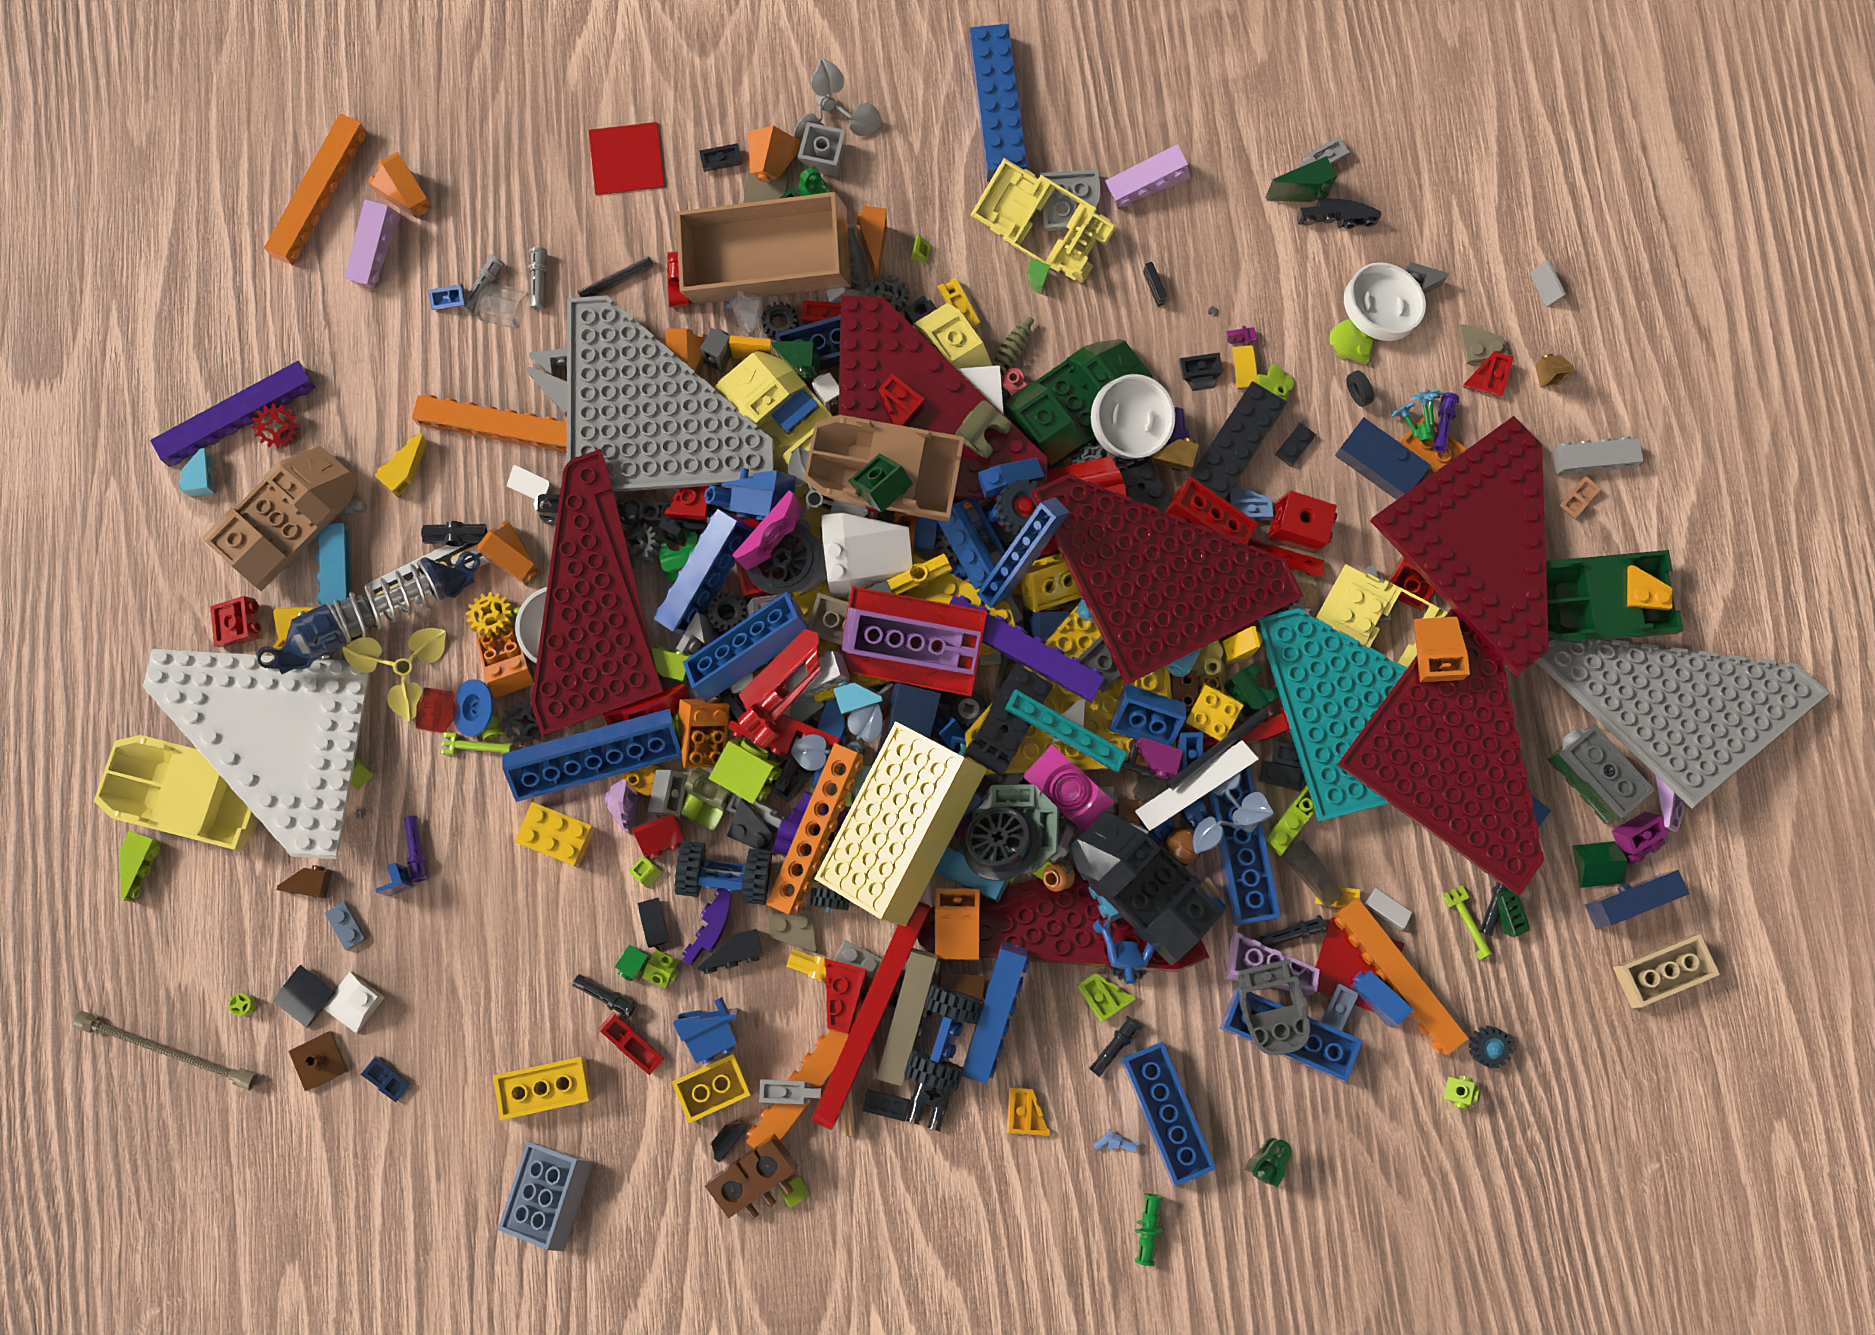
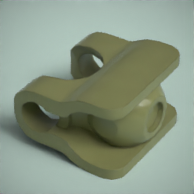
(976, 422)
(708, 791)

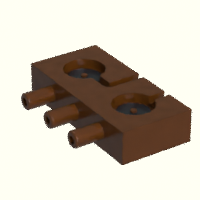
(753, 1177)

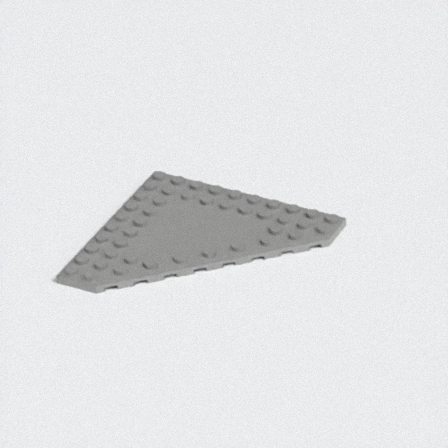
(650, 408)
(1683, 710)

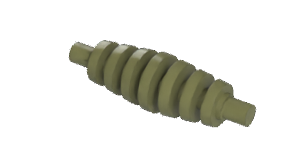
(1012, 346)

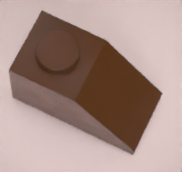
(308, 882)

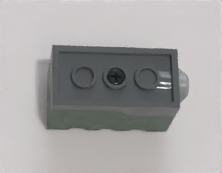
(1600, 773)

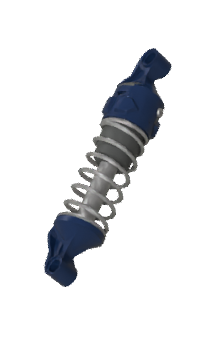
(332, 626)

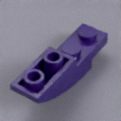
(716, 916)

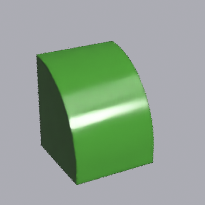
(1038, 275)

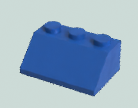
(1148, 715)

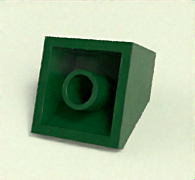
(800, 357)
(881, 482)

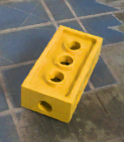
(1048, 584)
(530, 1079)

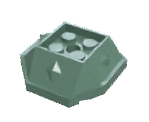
(1035, 804)

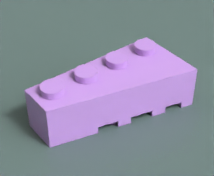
(1149, 177)
(371, 243)

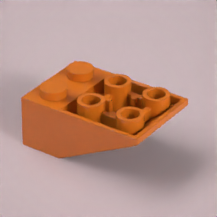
(1440, 649)
(504, 662)
(702, 731)
(957, 924)

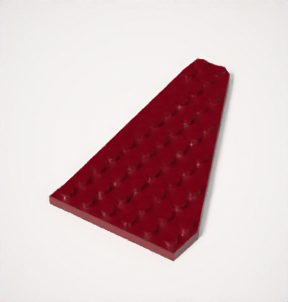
(593, 624)
(1055, 928)

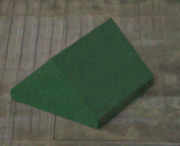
(1599, 864)

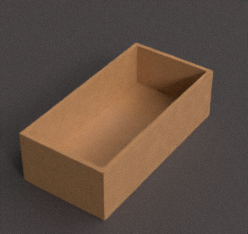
(763, 248)

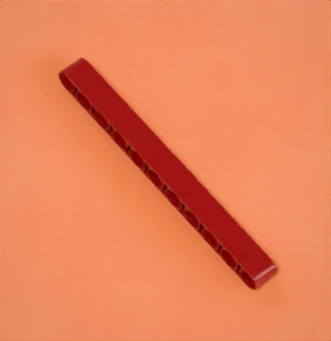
(869, 1018)

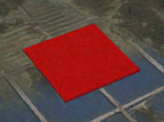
(626, 158)
(1341, 962)

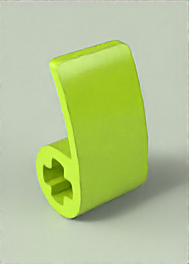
(700, 812)

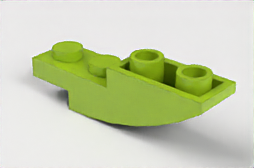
(1291, 822)

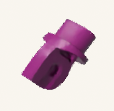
(1244, 335)

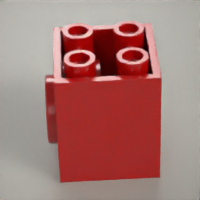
(1302, 522)

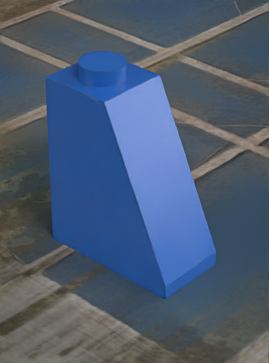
(1380, 998)

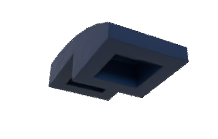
(385, 1078)

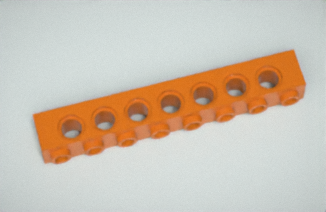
(805, 834)

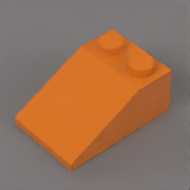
(873, 229)

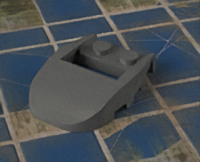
(1278, 1029)

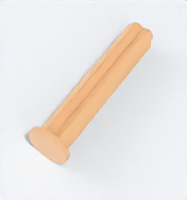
(848, 1116)

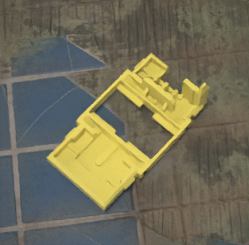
(1011, 203)
(1357, 607)

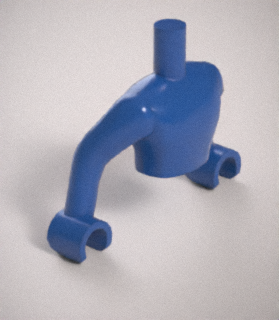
(1124, 954)

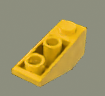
(402, 468)
(1241, 646)

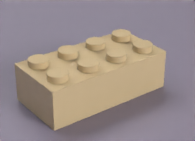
(1666, 971)

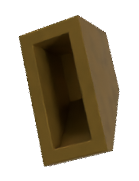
(1553, 370)
(1178, 455)

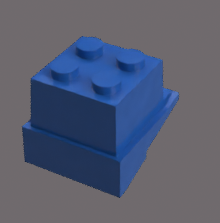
(759, 494)
(708, 1032)

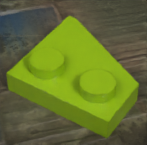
(1103, 996)

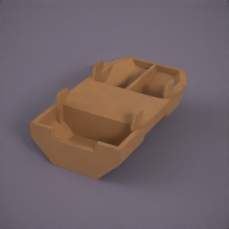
(847, 444)
(282, 515)

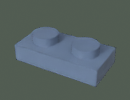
(345, 926)
(1339, 1007)

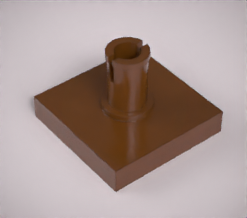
(318, 1061)

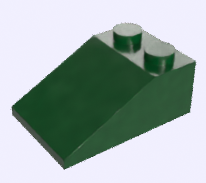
(1304, 183)

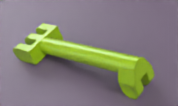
(455, 744)
(1457, 900)

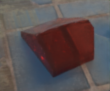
(435, 710)

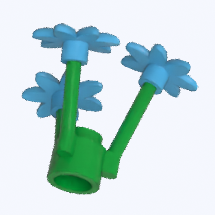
(1425, 430)

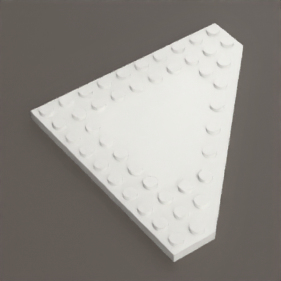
(271, 736)

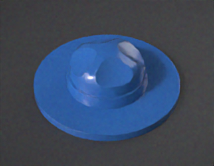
(474, 707)

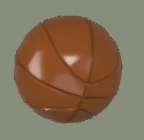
(1180, 845)

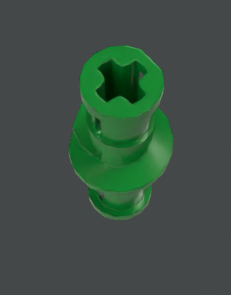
(1149, 1229)

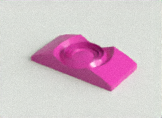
(769, 532)
(1068, 788)

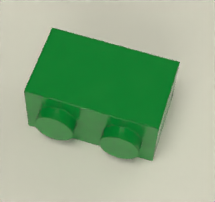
(632, 963)

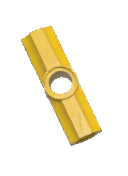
(932, 569)
(807, 964)

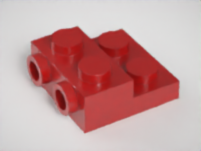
(235, 621)

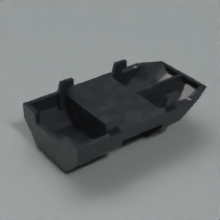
(1146, 884)

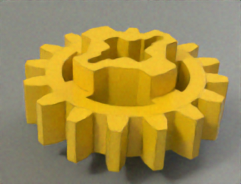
(489, 614)

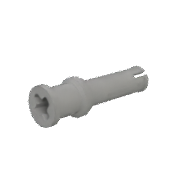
(537, 271)
(487, 275)

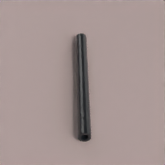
(1217, 749)

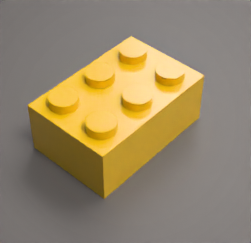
(555, 834)
(712, 1088)

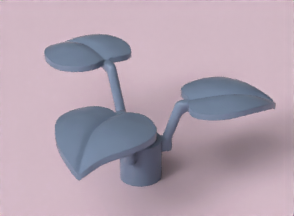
(864, 722)
(1254, 810)

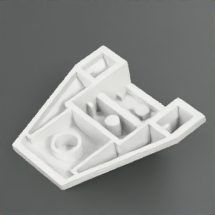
(863, 551)

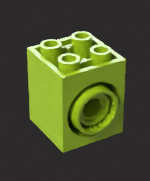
(746, 770)

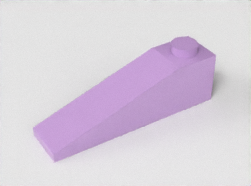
(622, 804)
(1671, 806)

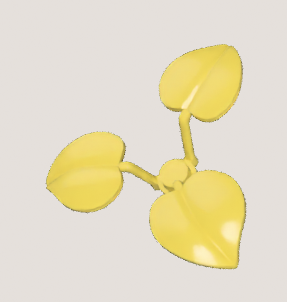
(425, 643)

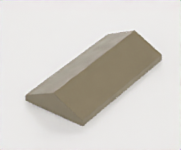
(828, 618)

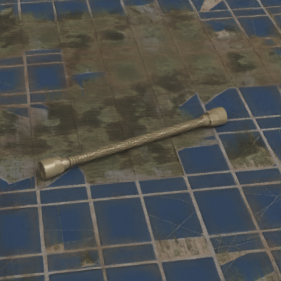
(89, 1022)

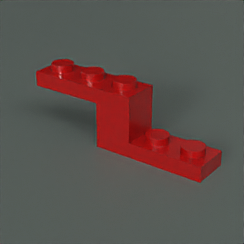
(789, 730)

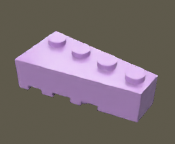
(1250, 953)

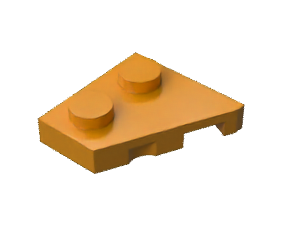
(1647, 591)
(1024, 1113)

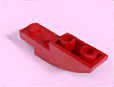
(668, 700)
(1271, 728)

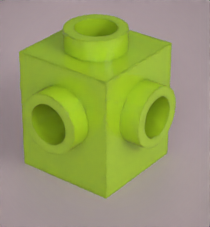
(661, 969)
(1454, 1092)

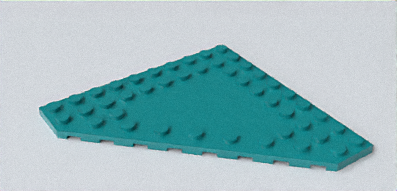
(1328, 696)

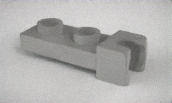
(1066, 835)

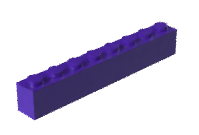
(232, 414)
(1036, 655)

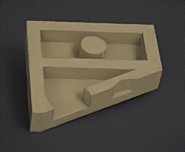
(1479, 344)
(794, 929)

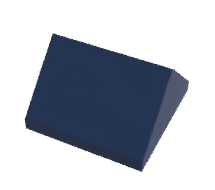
(1043, 622)

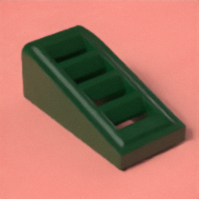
(1517, 925)

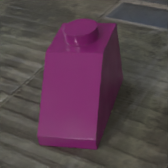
(1160, 757)

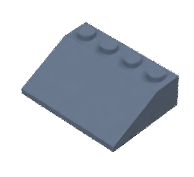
(545, 1196)

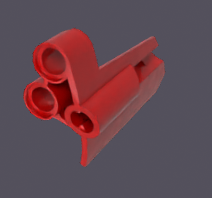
(1099, 471)
(768, 694)

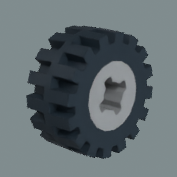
(965, 715)

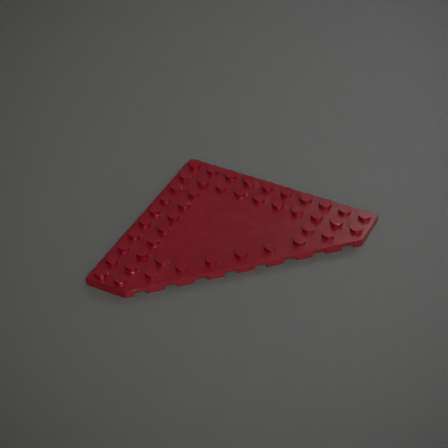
(883, 343)
(1482, 540)
(1160, 580)
(1455, 764)

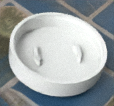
(1384, 301)
(1133, 416)

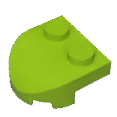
(1351, 342)

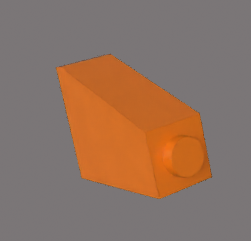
(771, 152)
(398, 186)
(686, 346)
(508, 553)

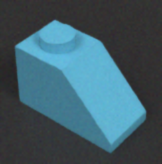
(198, 475)
(854, 696)

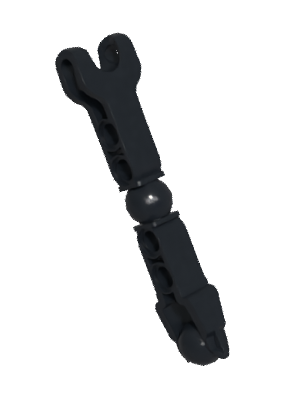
(629, 511)

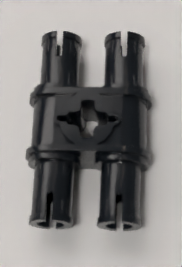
(921, 1099)

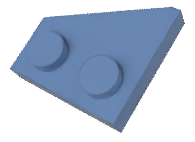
(1252, 504)

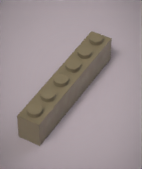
(907, 1016)

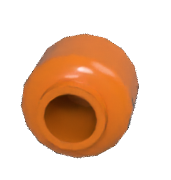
(1058, 876)

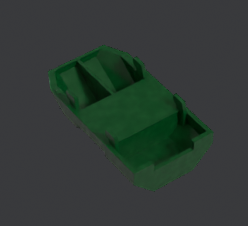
(1058, 405)
(1591, 598)

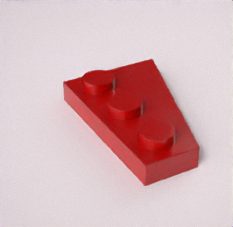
(843, 992)

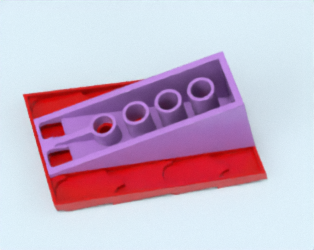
(912, 640)

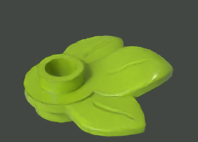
(1276, 381)

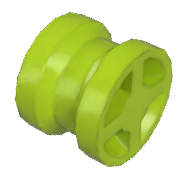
(493, 730)
(236, 1004)

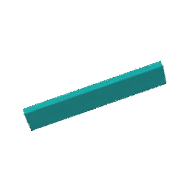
(1066, 730)

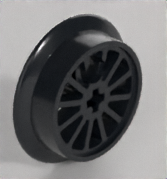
(780, 586)
(1021, 856)

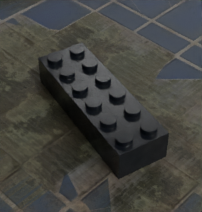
(1239, 439)

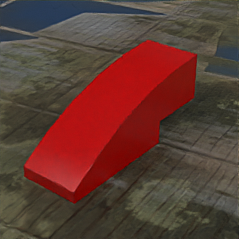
(631, 1043)

